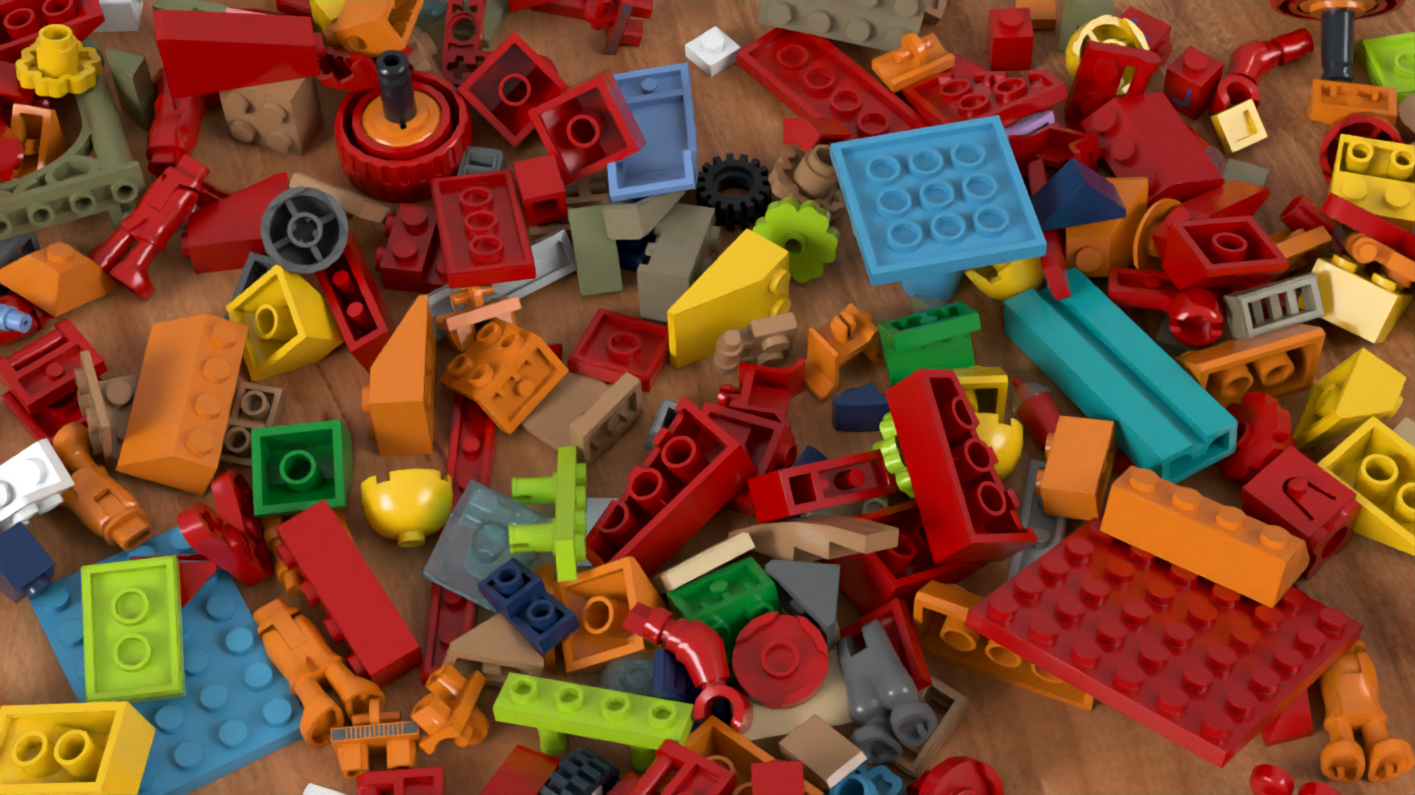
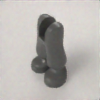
(875, 687)

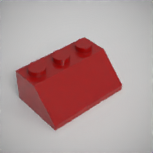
(1152, 141)

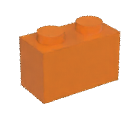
(1077, 467)

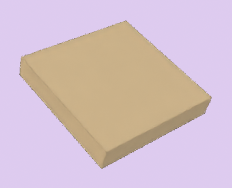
(701, 563)

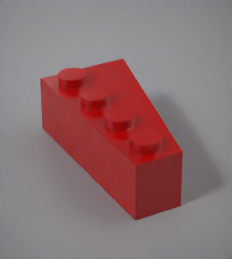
(953, 472)
(672, 493)

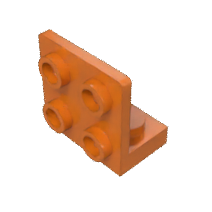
(505, 373)

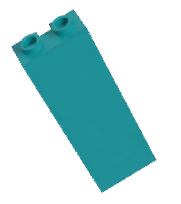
(1121, 377)

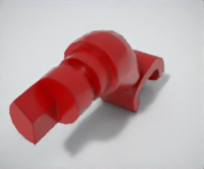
(1255, 61)
(702, 654)

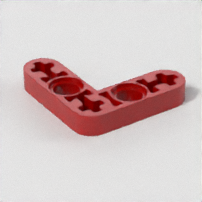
(470, 50)
(1369, 224)
(233, 534)

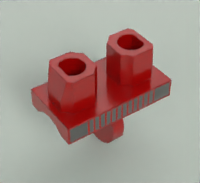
(616, 20)

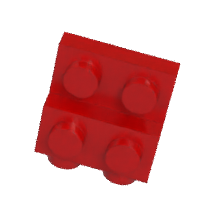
(413, 251)
(765, 442)

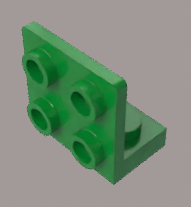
(929, 340)
(727, 601)

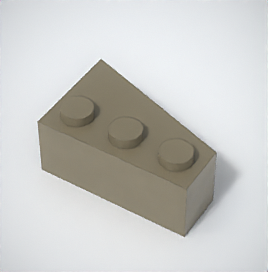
(677, 258)

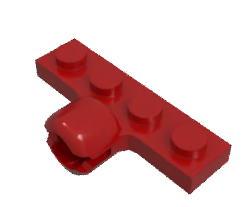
(1193, 313)

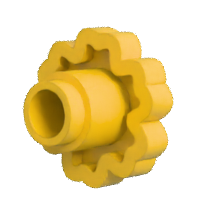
(58, 64)

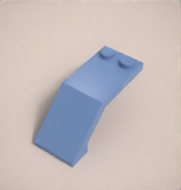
(666, 116)

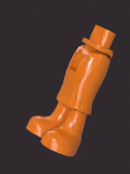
(96, 497)
(310, 668)
(1355, 707)

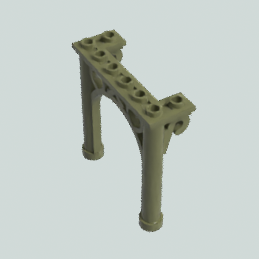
(107, 183)

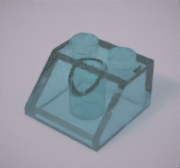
(478, 541)

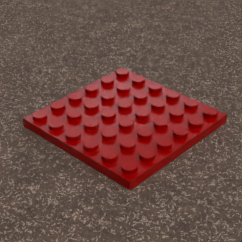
(1163, 640)

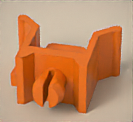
(838, 345)

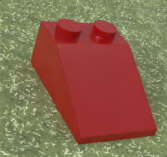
(24, 18)
(899, 571)

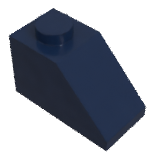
(23, 565)

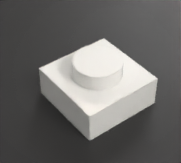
(712, 51)

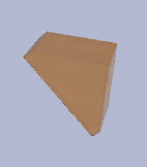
(494, 651)
(824, 752)

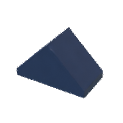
(1076, 198)

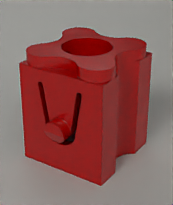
(1305, 503)

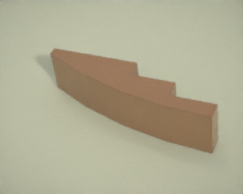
(819, 537)

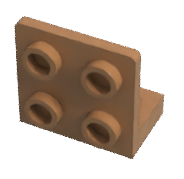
(105, 408)
(586, 414)

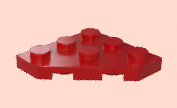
(991, 93)

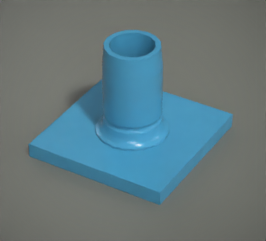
(936, 204)

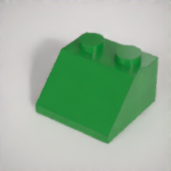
(301, 467)

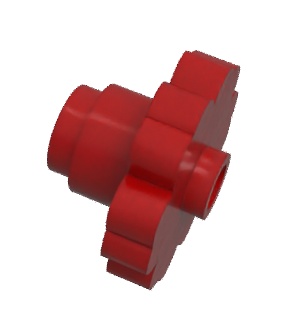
(1261, 436)

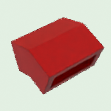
(813, 132)

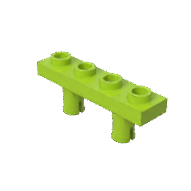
(568, 529)
(592, 712)

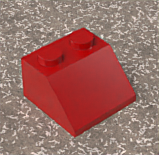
(509, 86)
(587, 127)
(1220, 253)

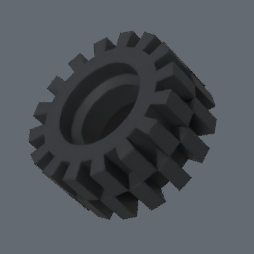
(734, 174)

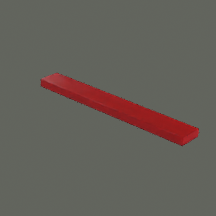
(469, 457)

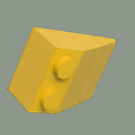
(739, 287)
(1382, 474)
(73, 749)

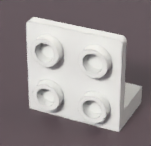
(31, 484)

